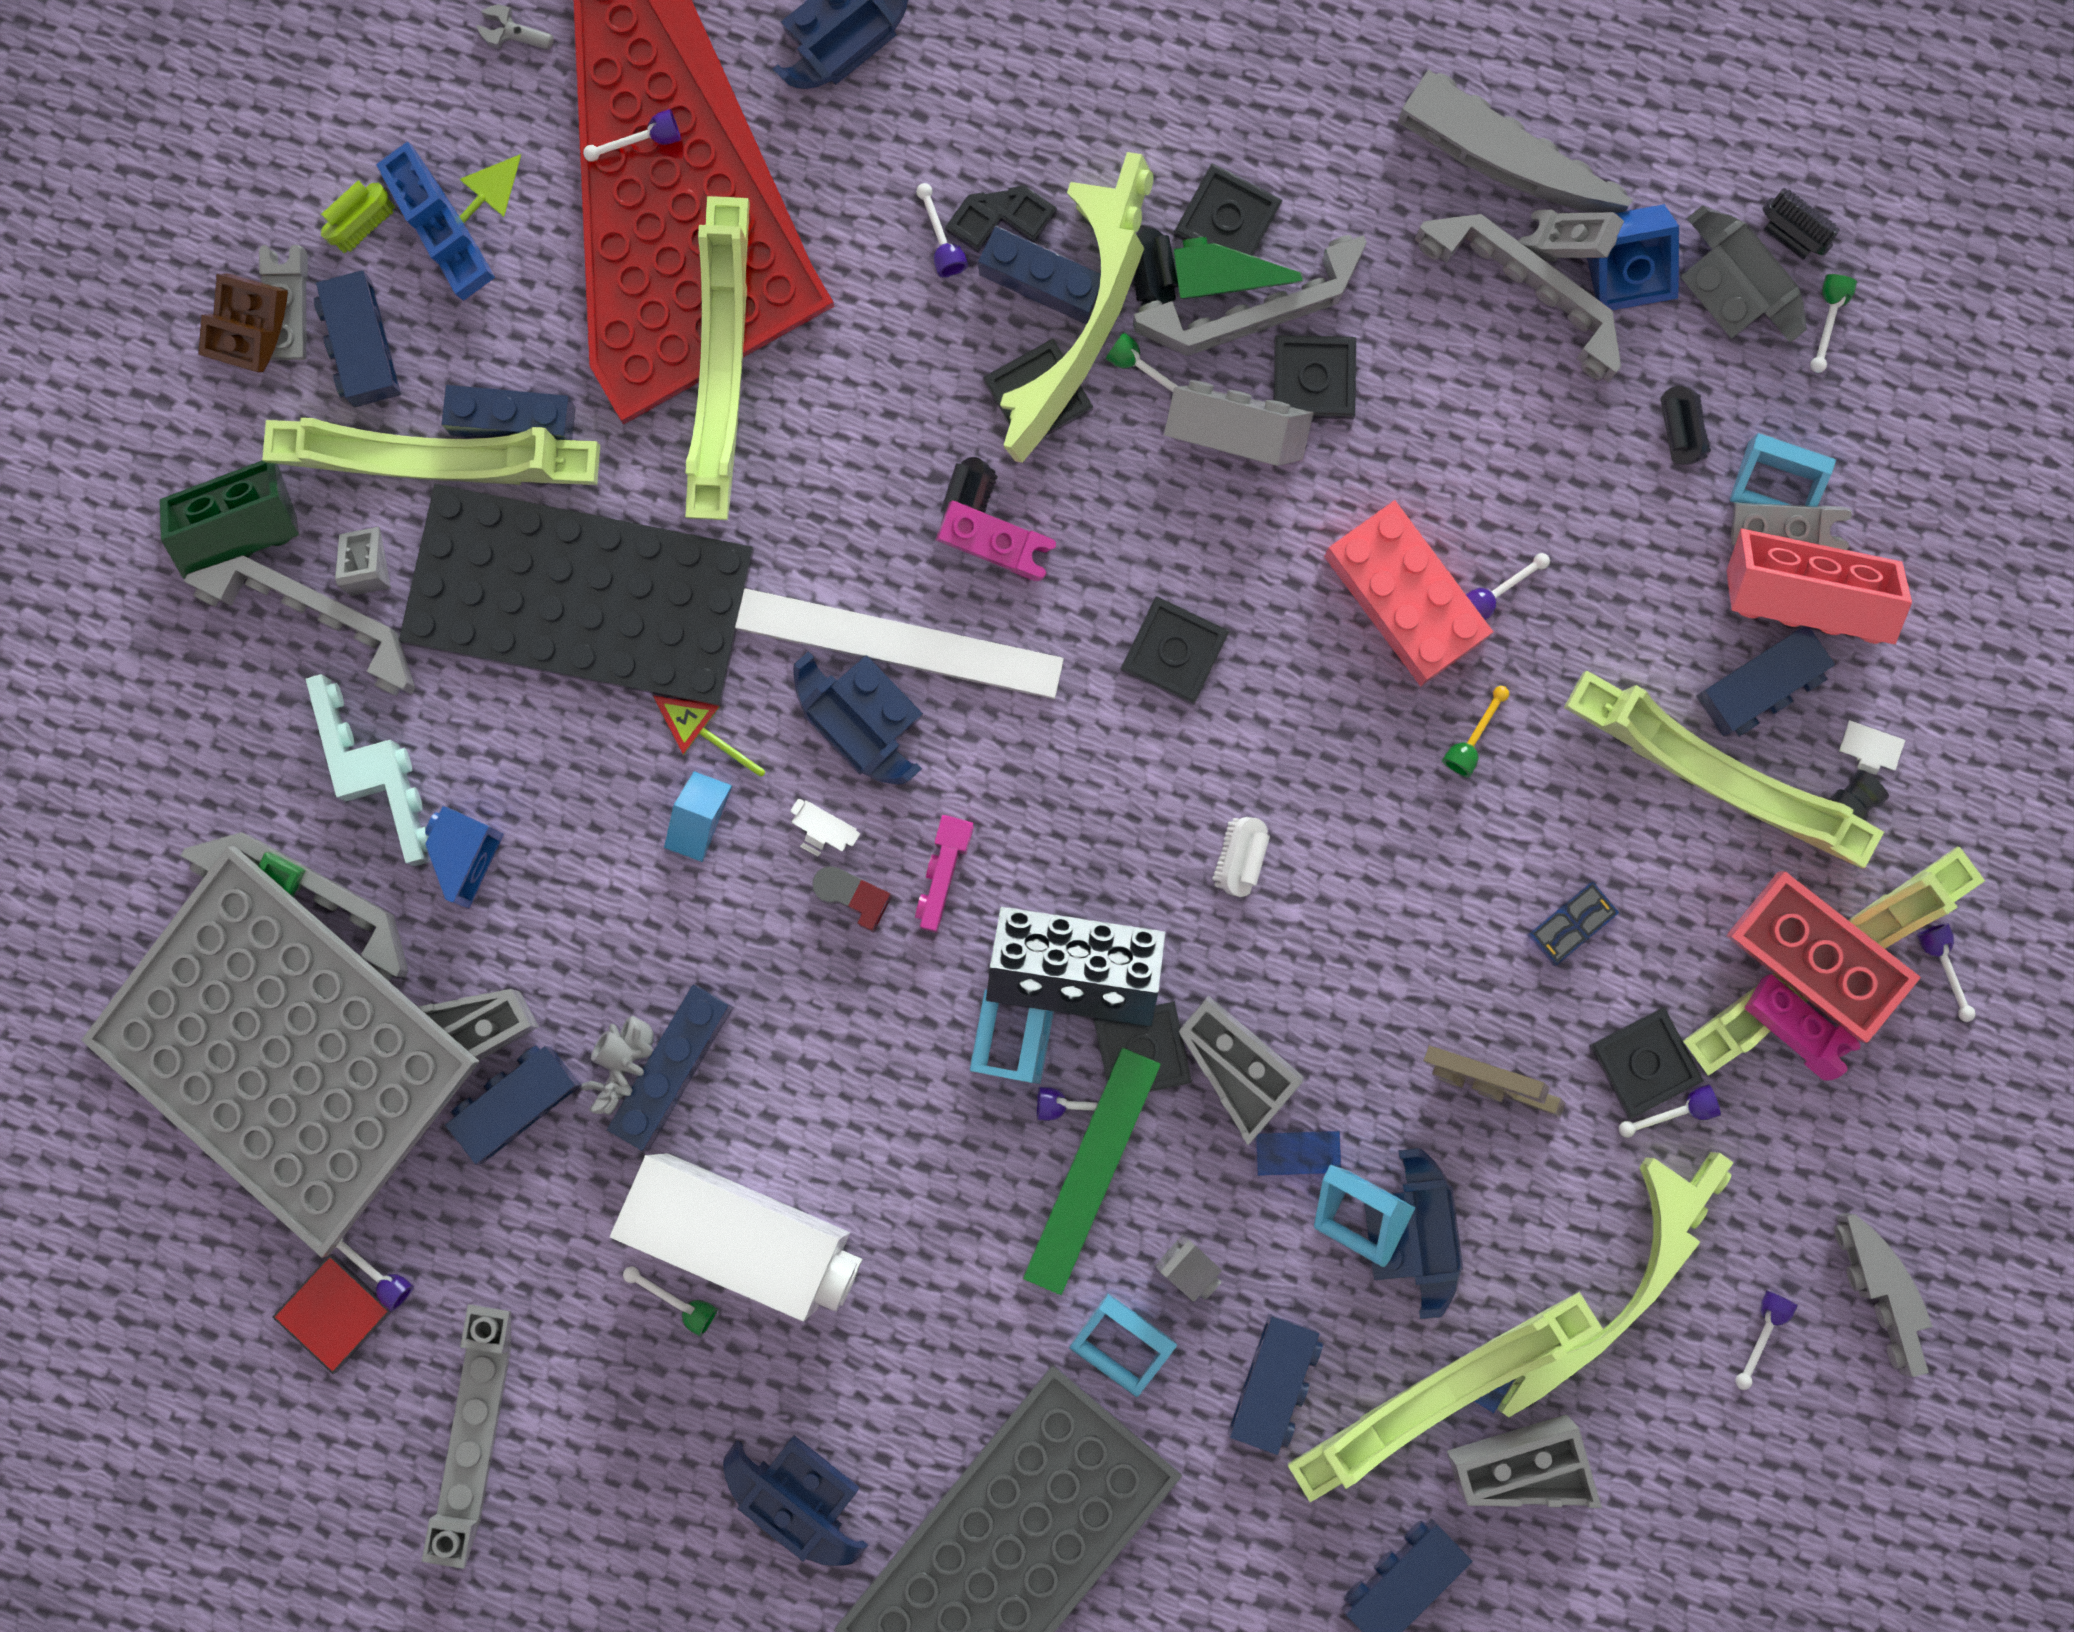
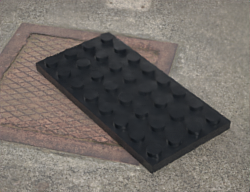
(576, 595)

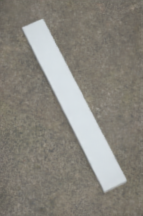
(899, 643)

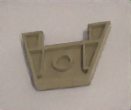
(1492, 1081)

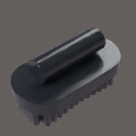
(1798, 225)
(1156, 270)
(1685, 425)
(970, 484)

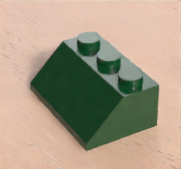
(227, 518)

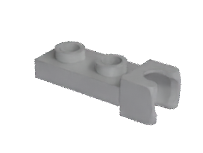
(1573, 234)
(291, 277)
(1791, 521)

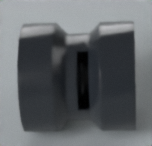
(1861, 794)

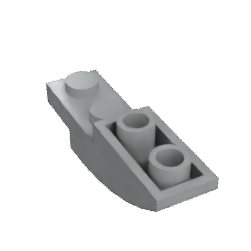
(1881, 1274)

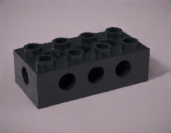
(1076, 966)

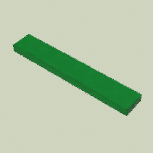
(1091, 1171)

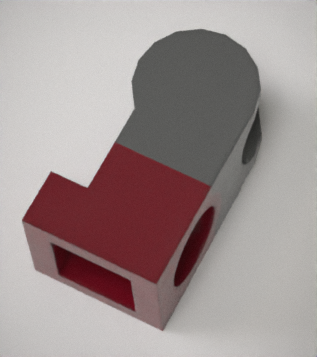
(838, 886)

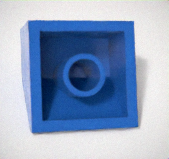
(1642, 262)
(460, 853)

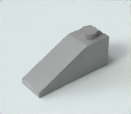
(1189, 1269)

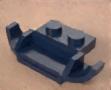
(837, 37)
(859, 717)
(1431, 1238)
(795, 1501)

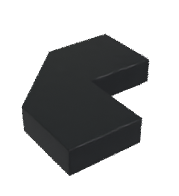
(1015, 207)

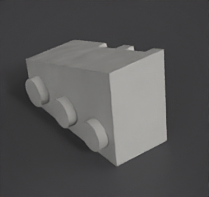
(1238, 424)
(484, 1021)
(1240, 1066)
(1527, 1466)

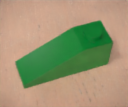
(1218, 270)

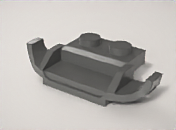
(1742, 278)

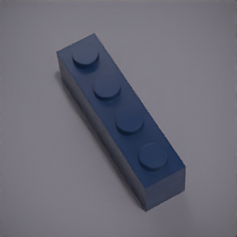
(670, 1068)

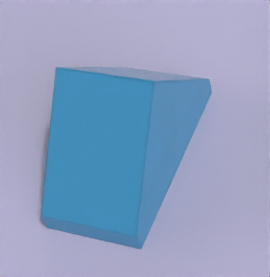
(696, 816)

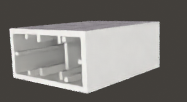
(736, 1237)

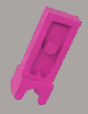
(993, 540)
(952, 838)
(1801, 1028)

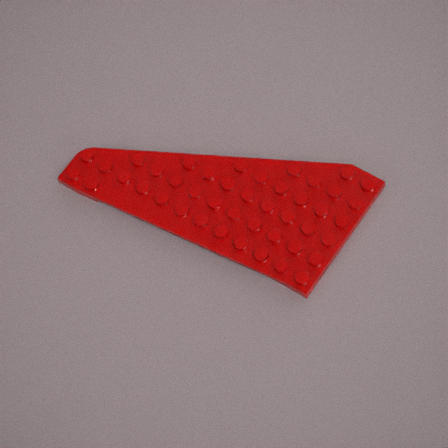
(651, 197)

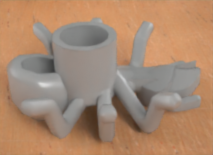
(616, 1053)

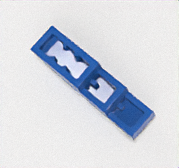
(435, 221)

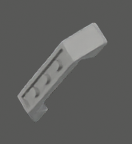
(1444, 236)
(1163, 326)
(225, 580)
(383, 948)
(472, 1437)

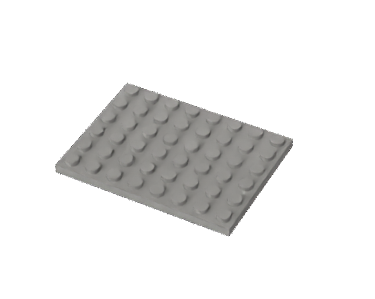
(279, 1051)

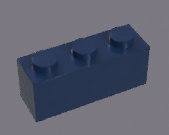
(1040, 274)
(356, 339)
(500, 413)
(1766, 682)
(511, 1103)
(1275, 1385)
(1406, 1580)

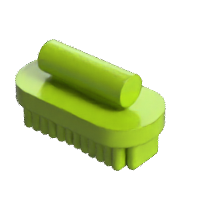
(355, 215)

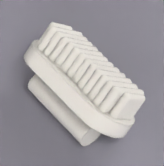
(1241, 856)

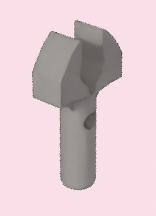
(510, 30)

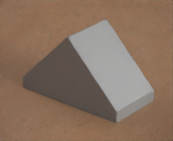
(361, 562)

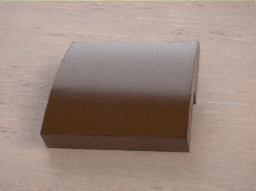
(243, 322)

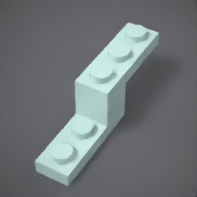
(368, 768)

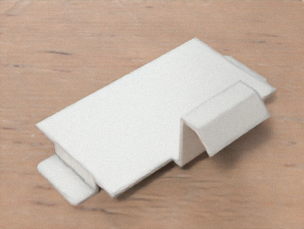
(1871, 747)
(822, 827)

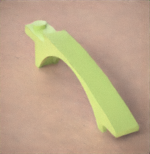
(1115, 219)
(724, 296)
(498, 460)
(1657, 737)
(1885, 921)
(1675, 1209)
(1405, 1416)

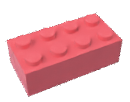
(1818, 587)
(1407, 593)
(1823, 956)

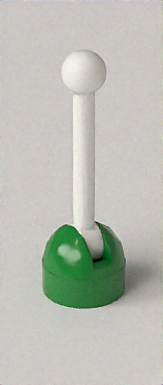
(1837, 292)
(1127, 354)
(695, 1315)

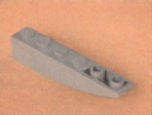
(1503, 149)

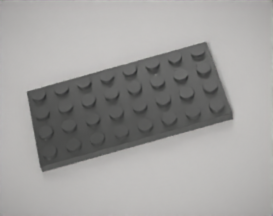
(1022, 1523)

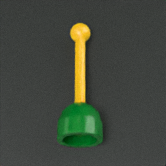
(1463, 757)

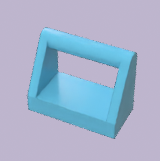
(1786, 458)
(1033, 1046)
(1394, 1221)
(1138, 1327)

